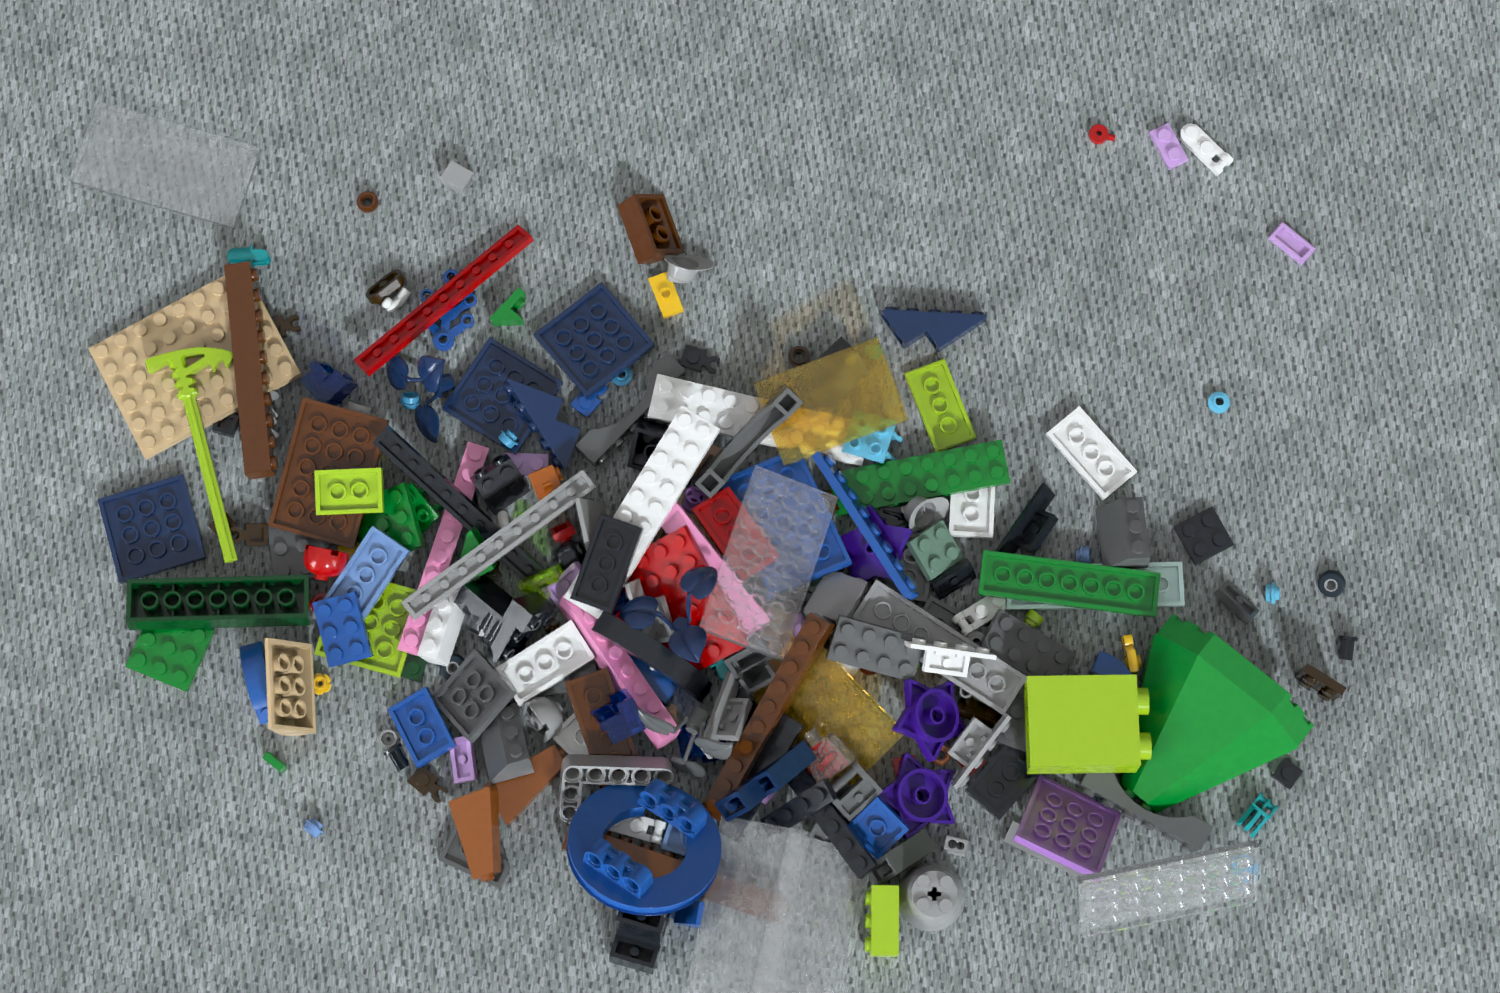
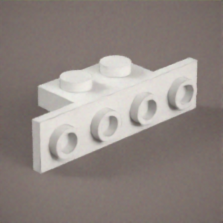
(947, 660)

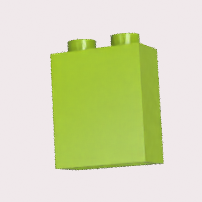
(1085, 724)

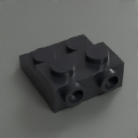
(499, 483)

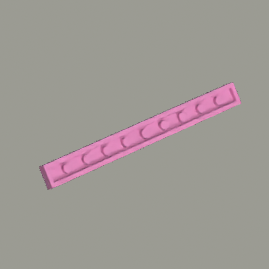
(444, 544)

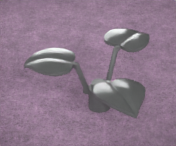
(694, 724)

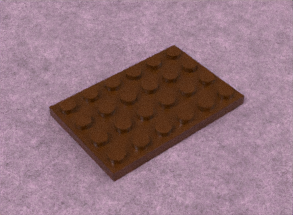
(324, 440)

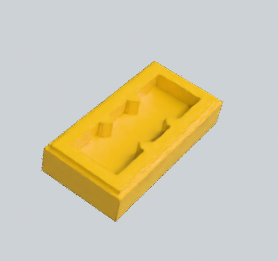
(665, 295)

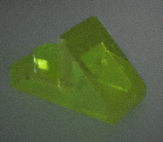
(537, 581)

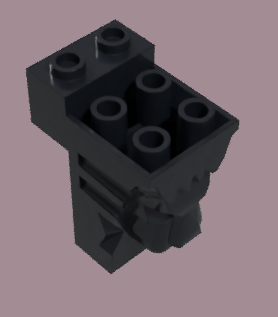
(500, 618)
(638, 941)

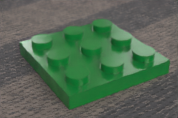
(398, 518)
(170, 655)

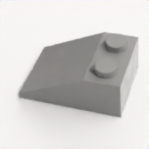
(588, 516)

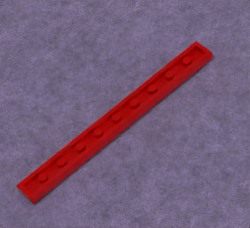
(443, 300)

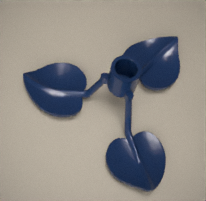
(431, 375)
(687, 640)

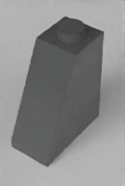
(903, 857)

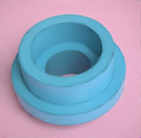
(1218, 408)
(1272, 593)

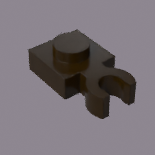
(285, 325)
(253, 534)
(425, 782)

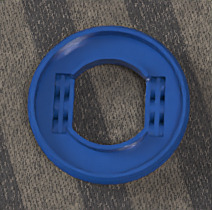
(628, 885)

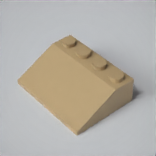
(290, 687)

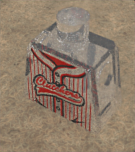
(830, 753)

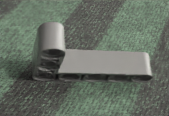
(606, 775)

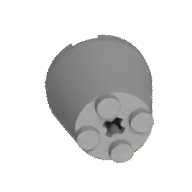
(919, 908)

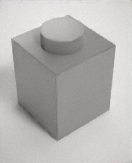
(457, 177)

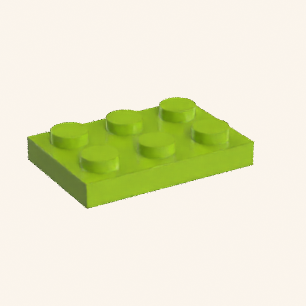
(349, 491)

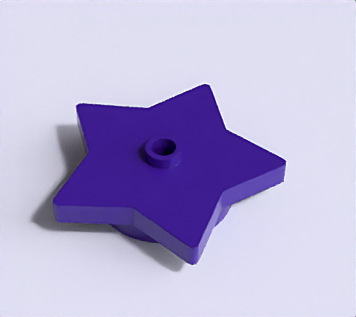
(864, 560)
(929, 716)
(933, 793)

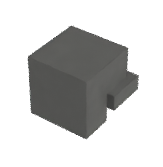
(752, 668)

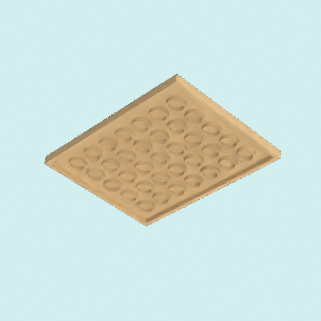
(151, 400)

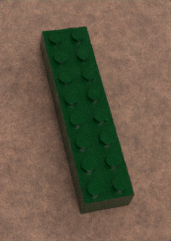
(218, 602)

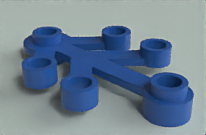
(446, 319)

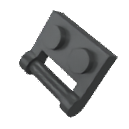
(858, 795)

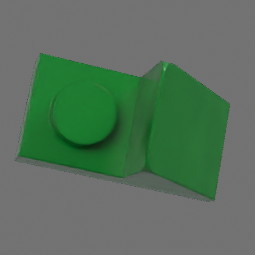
(505, 313)

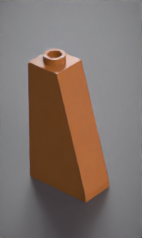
(520, 792)
(479, 832)

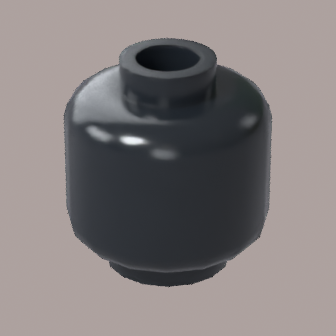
(569, 553)

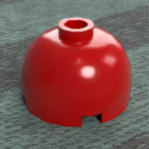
(324, 561)

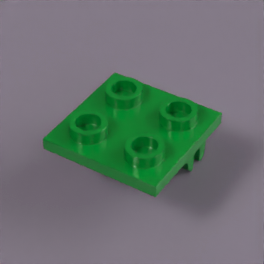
(425, 512)

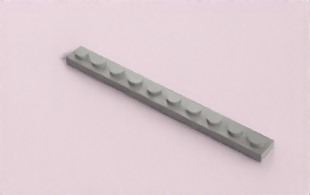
(498, 545)

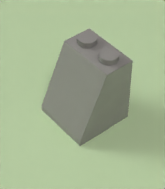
(836, 596)

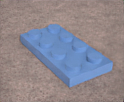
(370, 569)

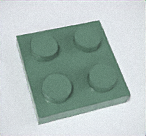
(934, 550)

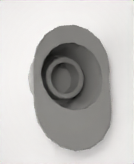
(685, 267)
(924, 512)

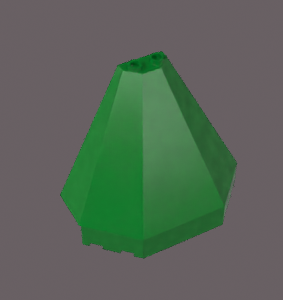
(1206, 717)

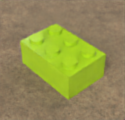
(882, 921)

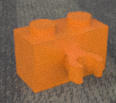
(545, 481)

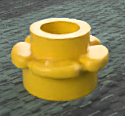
(325, 687)

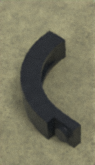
(653, 654)

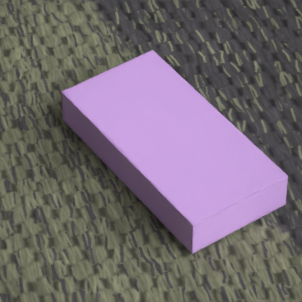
(1291, 243)

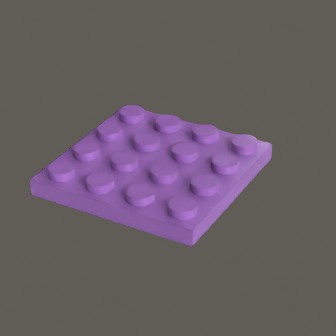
(1067, 826)

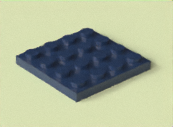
(594, 340)
(483, 402)
(152, 528)

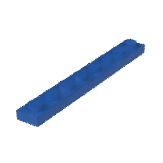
(868, 529)

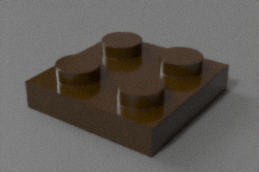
(1327, 687)

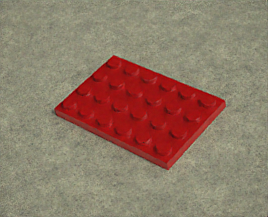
(661, 575)

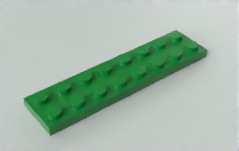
(928, 476)
(1069, 583)

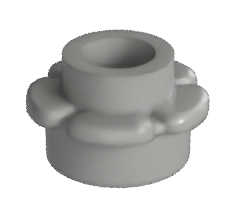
(382, 738)

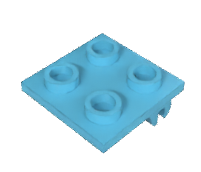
(873, 446)

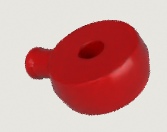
(1096, 139)

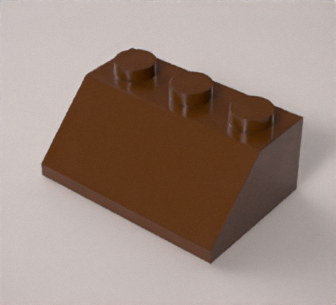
(650, 227)

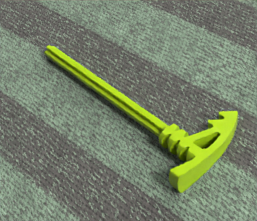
(188, 394)

